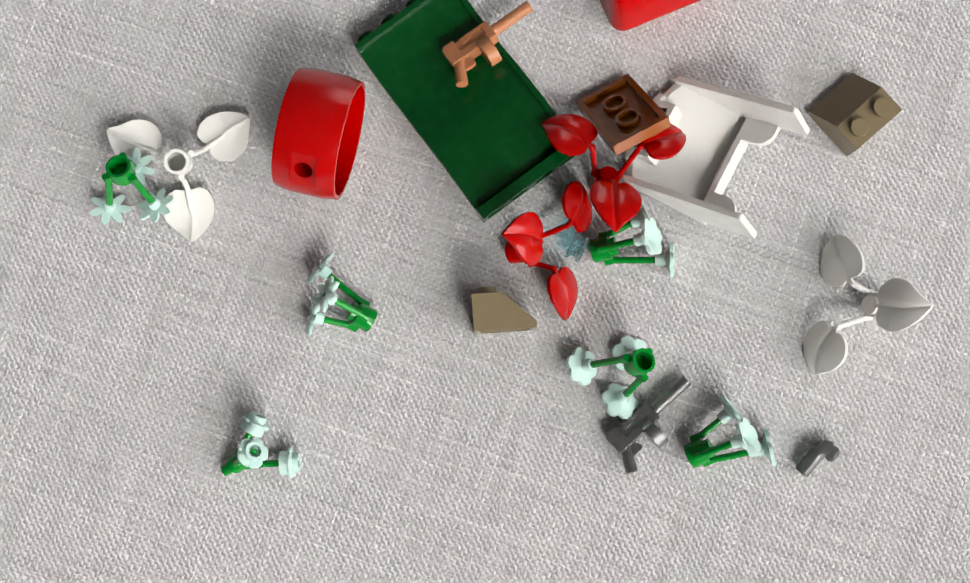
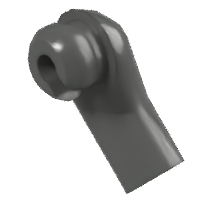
(816, 455)

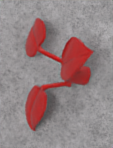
(612, 200)
(525, 243)

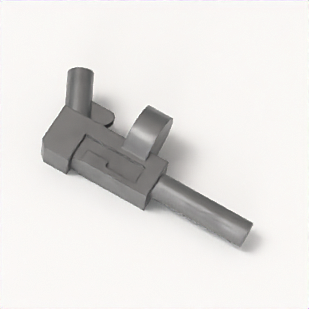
(642, 423)

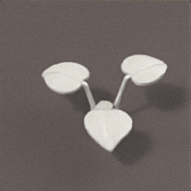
(223, 134)
(894, 306)

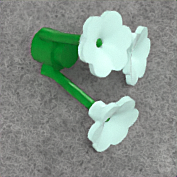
(606, 248)
(628, 356)
(703, 453)

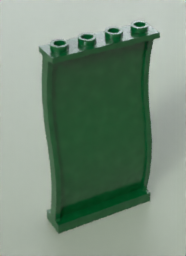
(479, 133)

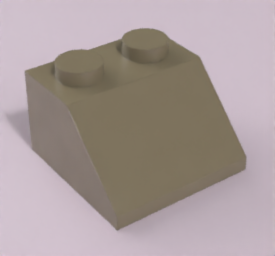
(854, 112)
(498, 313)

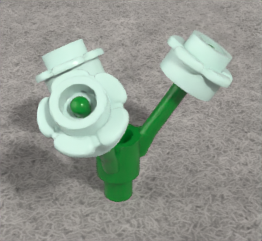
(253, 454)

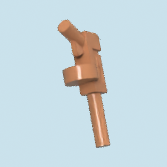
(480, 41)

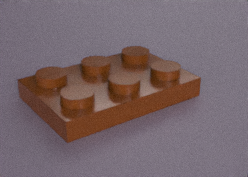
(623, 114)

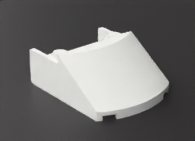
(717, 132)

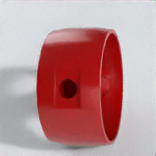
(318, 133)

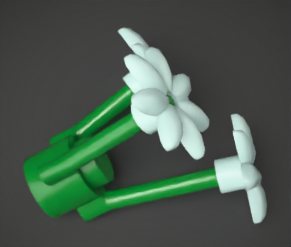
(123, 172)
(359, 315)

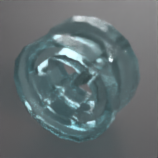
(577, 247)

